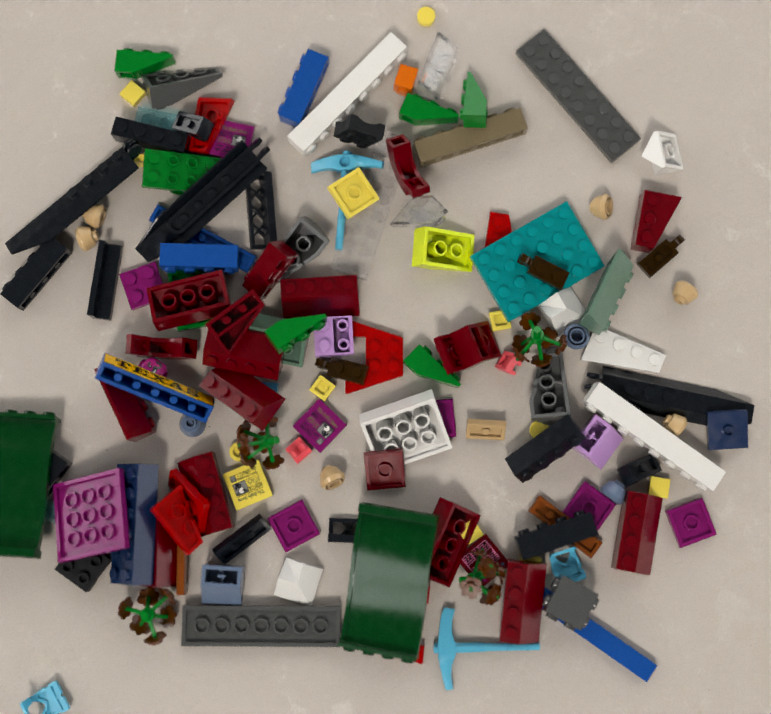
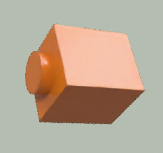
(405, 80)

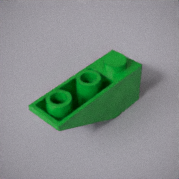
(133, 64)
(475, 104)
(422, 112)
(290, 331)
(426, 367)

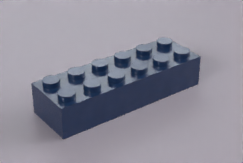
(136, 564)

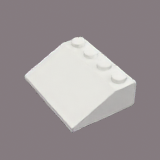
(407, 424)

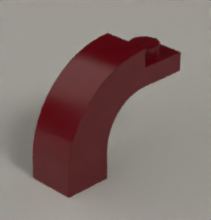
(404, 167)
(161, 348)

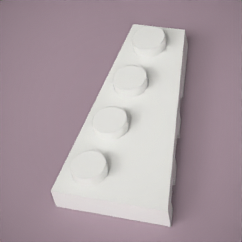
(621, 352)

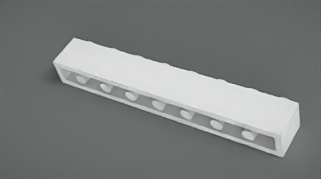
(348, 94)
(653, 436)

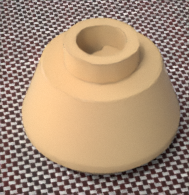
(602, 206)
(95, 216)
(86, 237)
(684, 292)
(674, 424)
(331, 477)

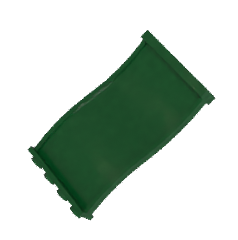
(25, 480)
(389, 581)

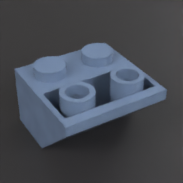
(222, 584)

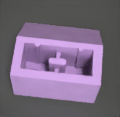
(335, 338)
(599, 442)

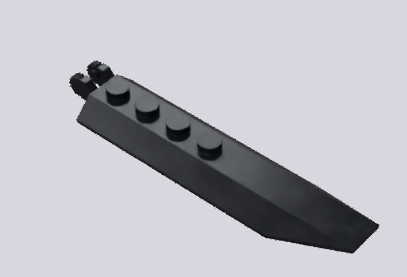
(78, 199)
(204, 199)
(667, 396)

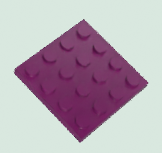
(91, 516)

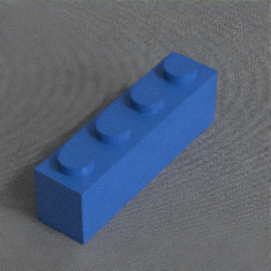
(304, 88)
(199, 258)

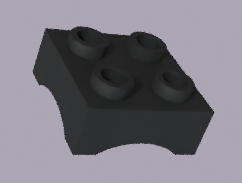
(358, 131)
(84, 571)

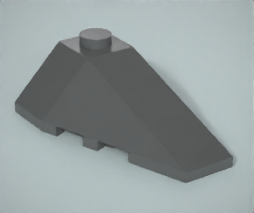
(168, 89)
(307, 241)
(549, 393)

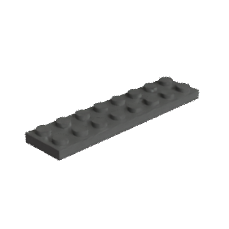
(578, 96)
(260, 626)

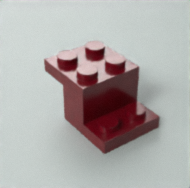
(467, 347)

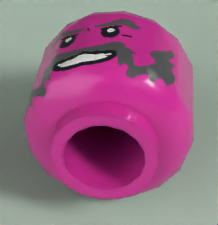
(154, 365)

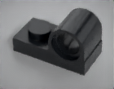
(194, 125)
(638, 470)

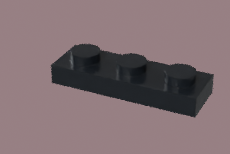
(241, 539)

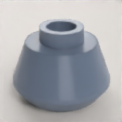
(577, 331)
(194, 429)
(614, 491)

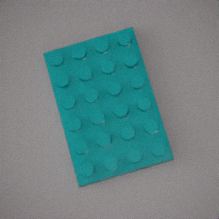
(553, 237)

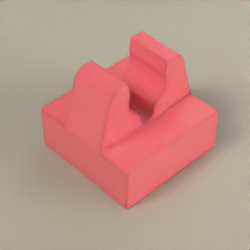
(507, 363)
(298, 450)

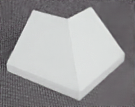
(663, 153)
(562, 310)
(298, 581)

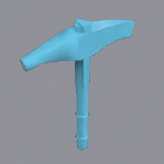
(344, 164)
(448, 648)

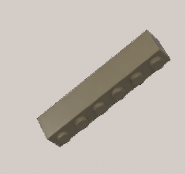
(465, 140)

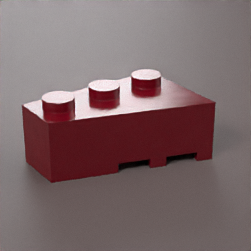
(652, 218)
(269, 268)
(235, 320)

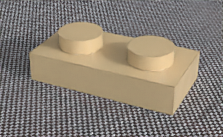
(485, 429)

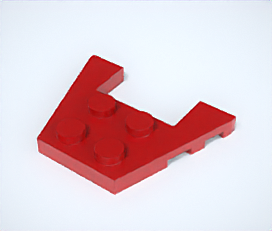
(383, 356)

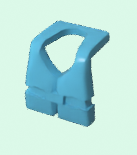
(570, 569)
(51, 697)

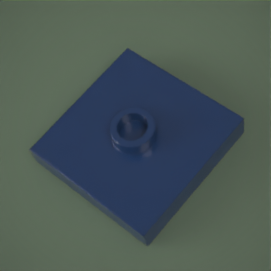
(727, 429)

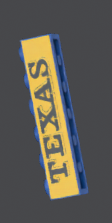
(154, 387)

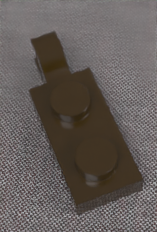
(660, 256)
(544, 271)
(344, 370)

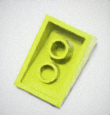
(442, 249)

